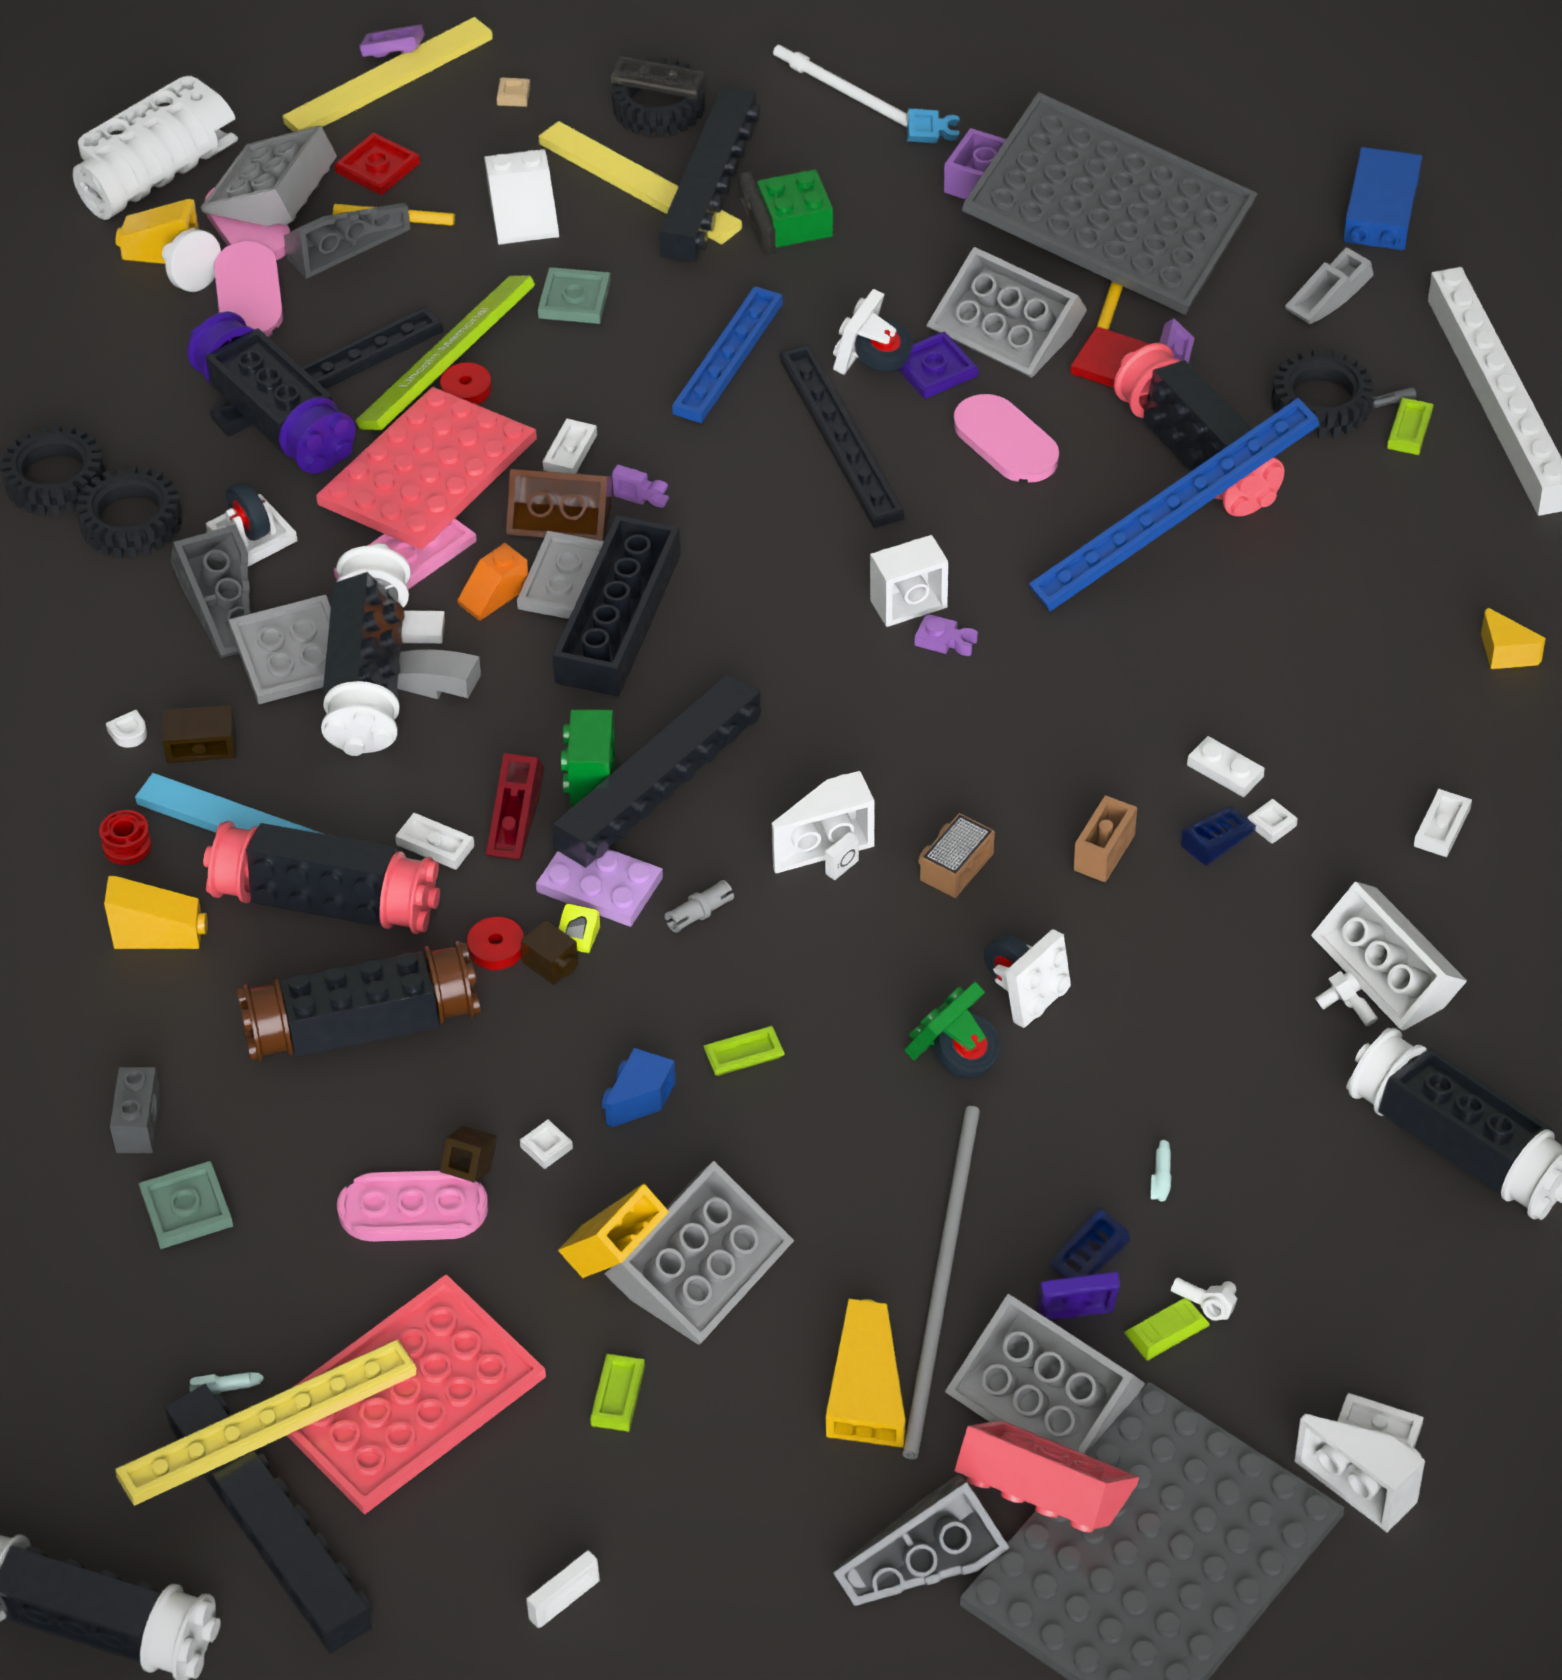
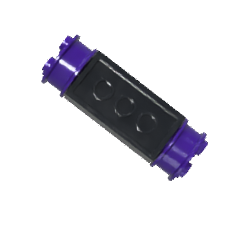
(271, 391)

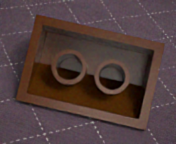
(558, 504)

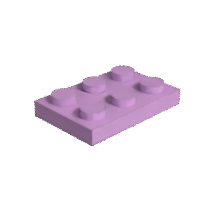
(611, 885)

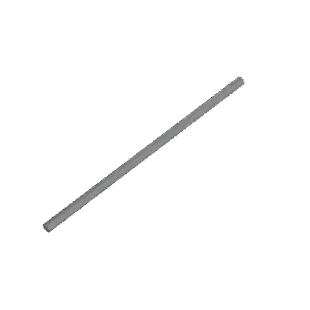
(941, 1284)

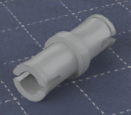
(699, 906)

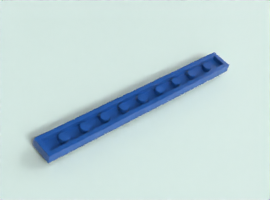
(1174, 504)

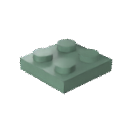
(574, 295)
(185, 1204)

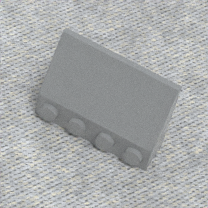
(272, 178)
(1007, 313)
(701, 1255)
(1042, 1379)

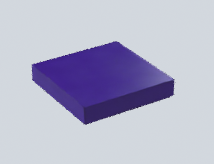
(937, 365)
(1078, 1296)

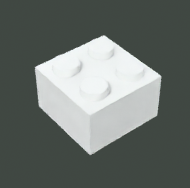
(908, 580)

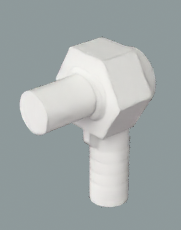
(1345, 988)
(1216, 1302)

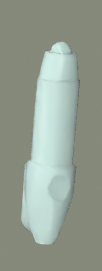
(1162, 1179)
(226, 1383)

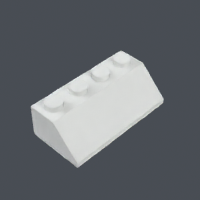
(1388, 956)

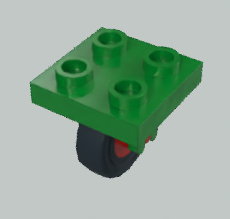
(962, 1040)

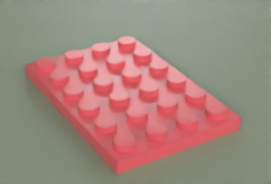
(426, 467)
(462, 1380)

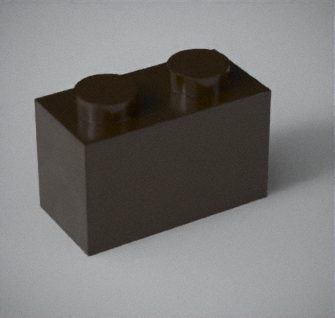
(199, 734)

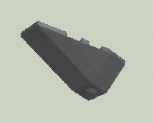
(342, 236)
(215, 581)
(930, 1542)

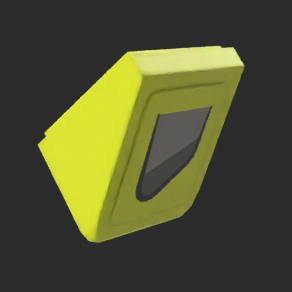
(581, 925)

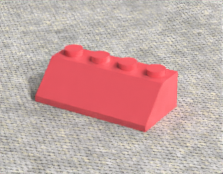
(1044, 1474)

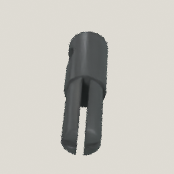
(1393, 397)

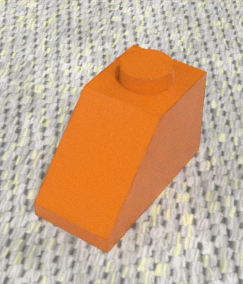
(494, 582)

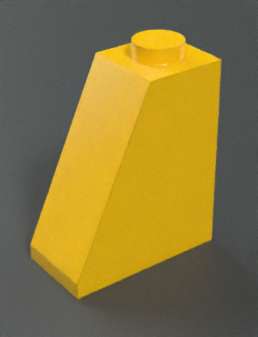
(149, 231)
(152, 916)
(613, 1232)

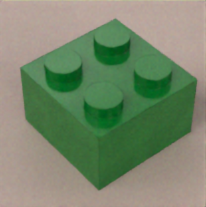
(797, 207)
(589, 752)

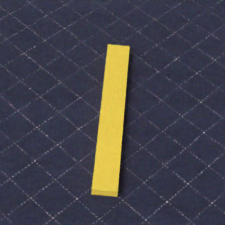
(388, 76)
(625, 174)
(265, 1422)

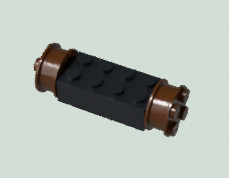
(359, 1002)

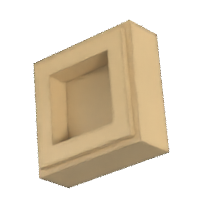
(513, 92)

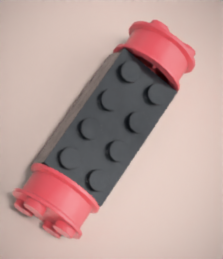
(1192, 420)
(322, 875)

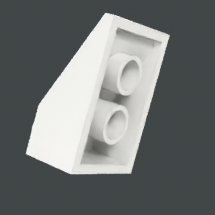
(521, 196)
(821, 820)
(1362, 1467)

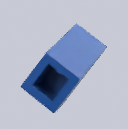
(640, 1087)

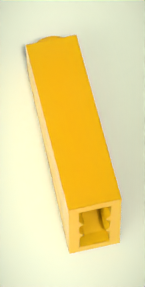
(865, 1385)

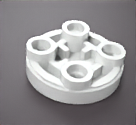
(191, 259)

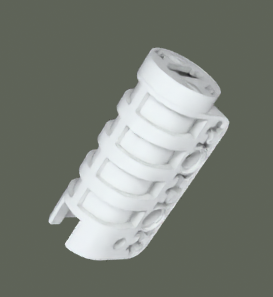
(152, 145)

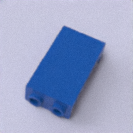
(1382, 198)

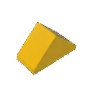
(1509, 642)

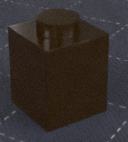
(549, 952)
(468, 1154)

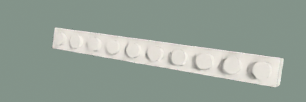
(1498, 388)

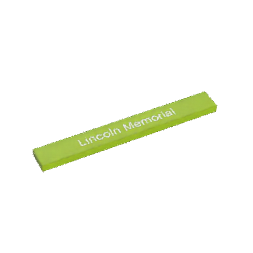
(444, 353)

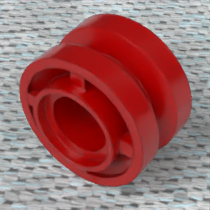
(125, 837)

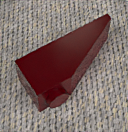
(514, 805)

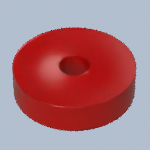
(467, 382)
(491, 955)

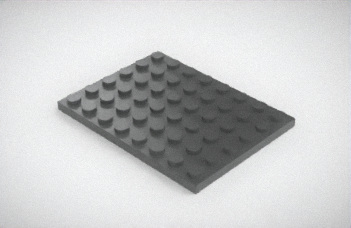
(1110, 203)
(1176, 1569)

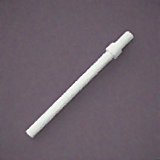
(802, 64)

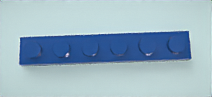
(727, 354)

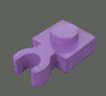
(635, 487)
(941, 633)

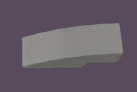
(1331, 286)
(438, 672)

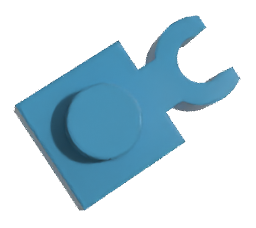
(927, 127)

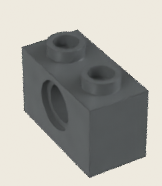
(135, 1110)

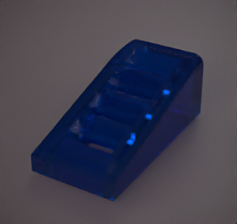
(1208, 851)
(1098, 1222)

